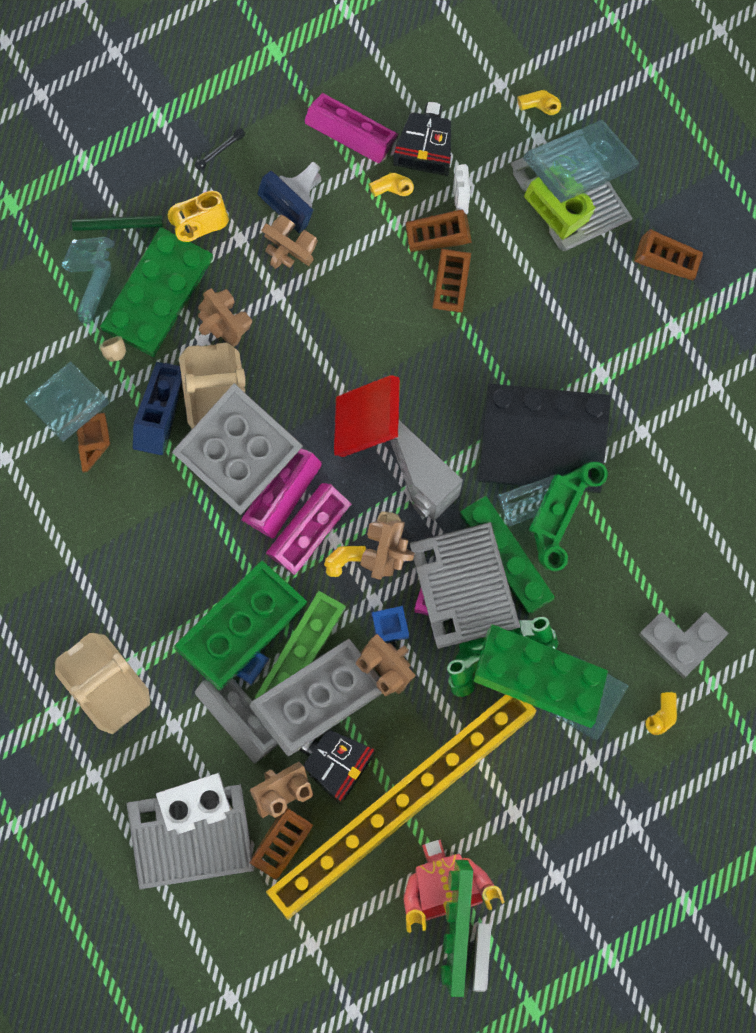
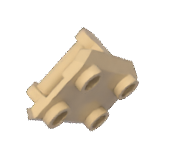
(207, 376)
(102, 682)

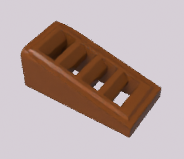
(440, 241)
(453, 256)
(653, 260)
(297, 839)

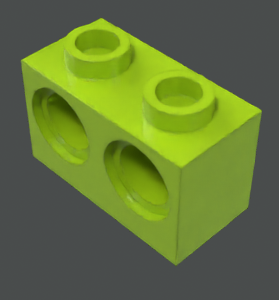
(556, 213)

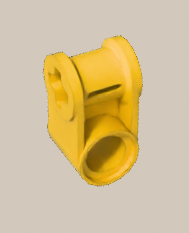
(201, 214)

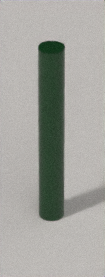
(117, 223)

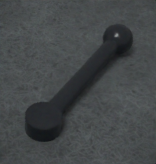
(200, 164)

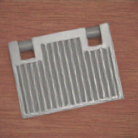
(608, 213)
(464, 584)
(193, 855)

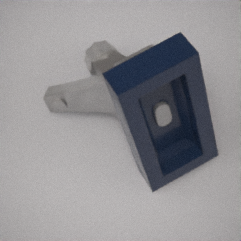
(291, 195)

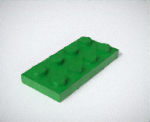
(156, 292)
(240, 625)
(541, 676)

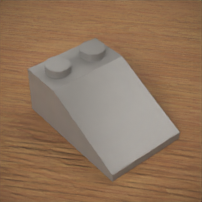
(428, 479)

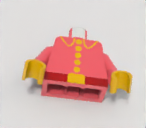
(429, 890)

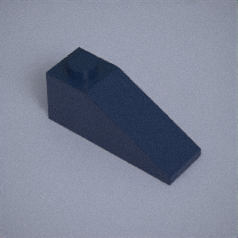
(157, 409)

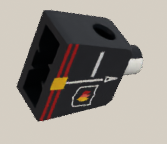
(425, 142)
(336, 763)

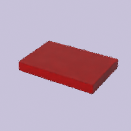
(367, 416)

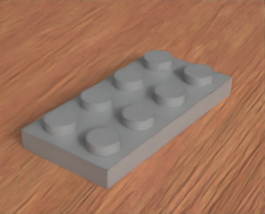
(316, 698)

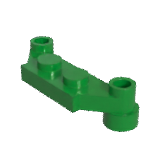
(558, 509)
(467, 659)

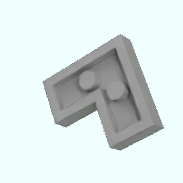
(682, 649)

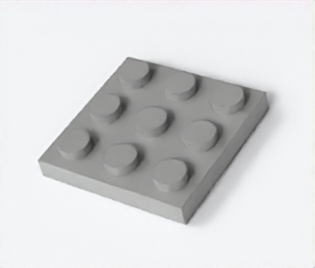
(237, 449)

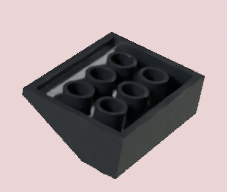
(541, 433)

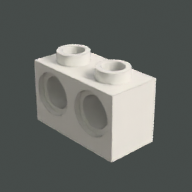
(191, 795)

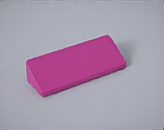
(350, 128)
(282, 494)
(308, 528)

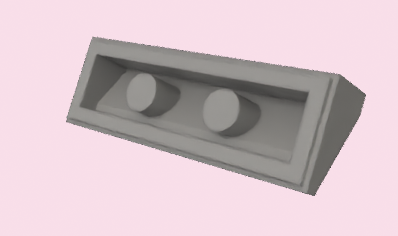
(233, 712)

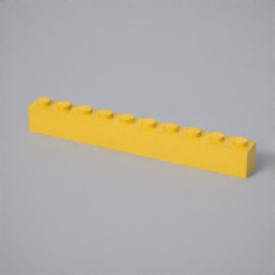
(399, 804)

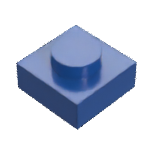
(390, 624)

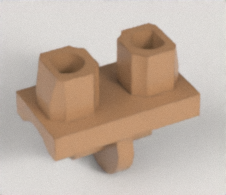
(278, 234)
(220, 320)
(391, 549)
(388, 663)
(280, 790)

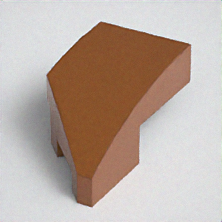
(93, 440)

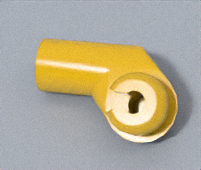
(541, 100)
(393, 183)
(340, 557)
(665, 717)

